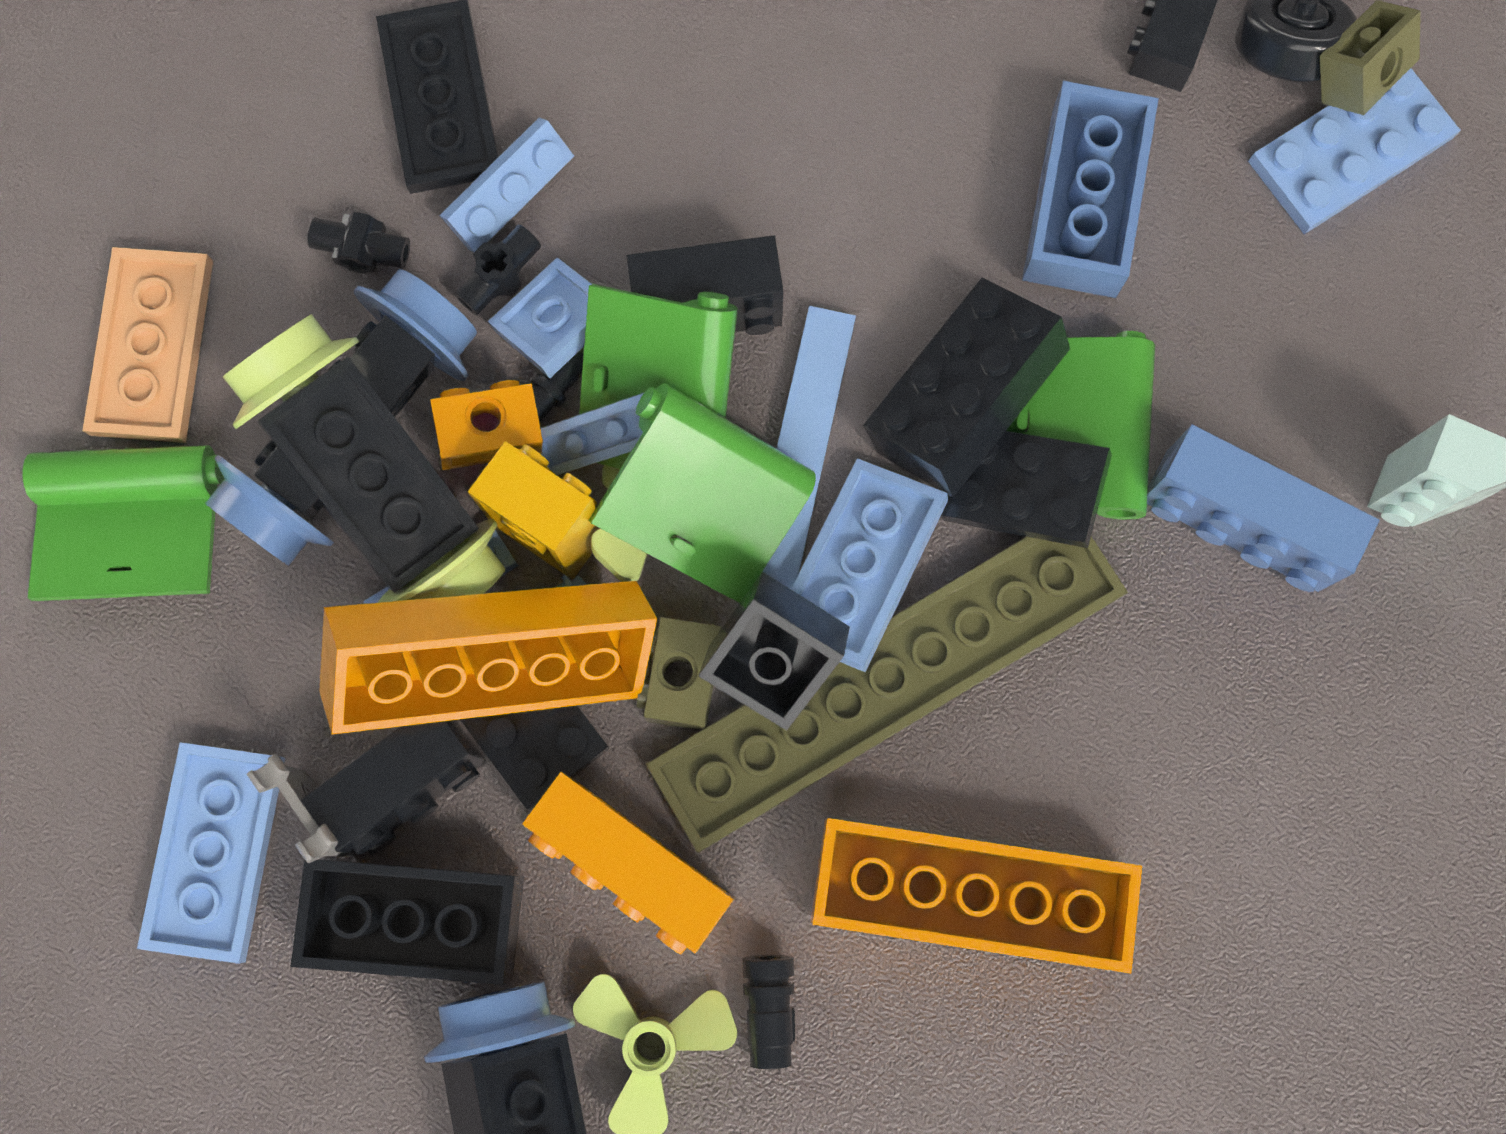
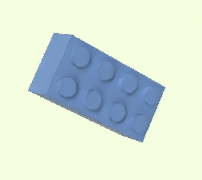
(1090, 189)
(1259, 511)

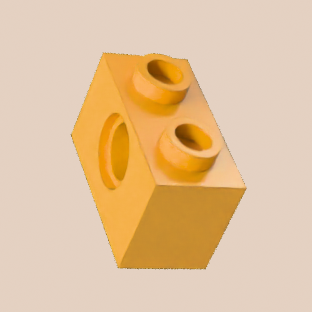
(465, 445)

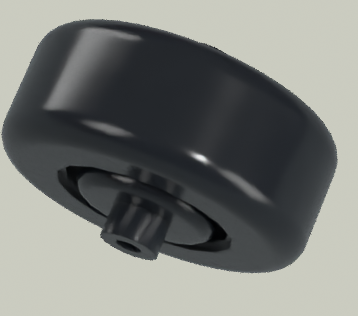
(1291, 35)

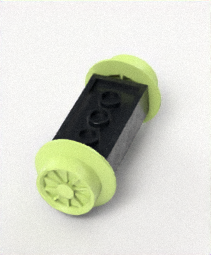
(364, 467)

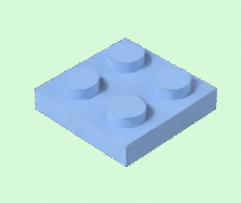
(546, 318)

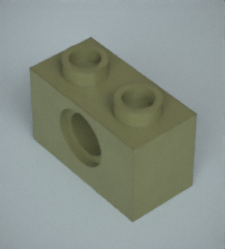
(1370, 57)
(678, 705)

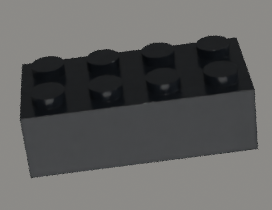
(968, 386)
(407, 921)

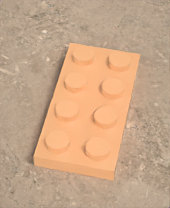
(148, 345)

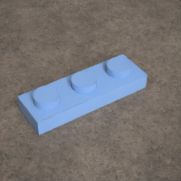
(507, 185)
(592, 436)

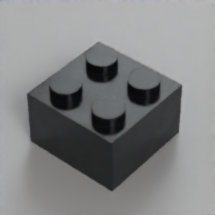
(775, 651)

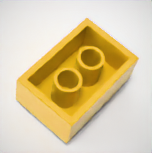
(538, 507)

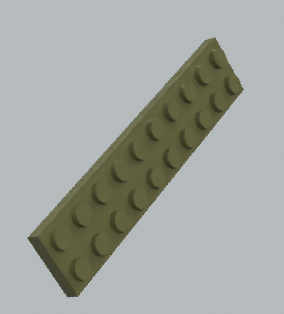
(921, 663)

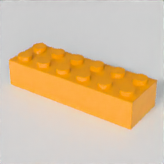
(483, 654)
(977, 895)

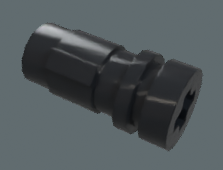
(769, 1012)

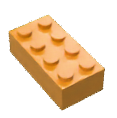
(628, 862)

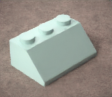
(1440, 473)

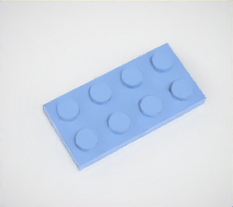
(1347, 154)
(869, 553)
(209, 856)

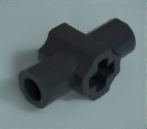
(358, 242)
(487, 284)

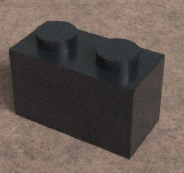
(1170, 41)

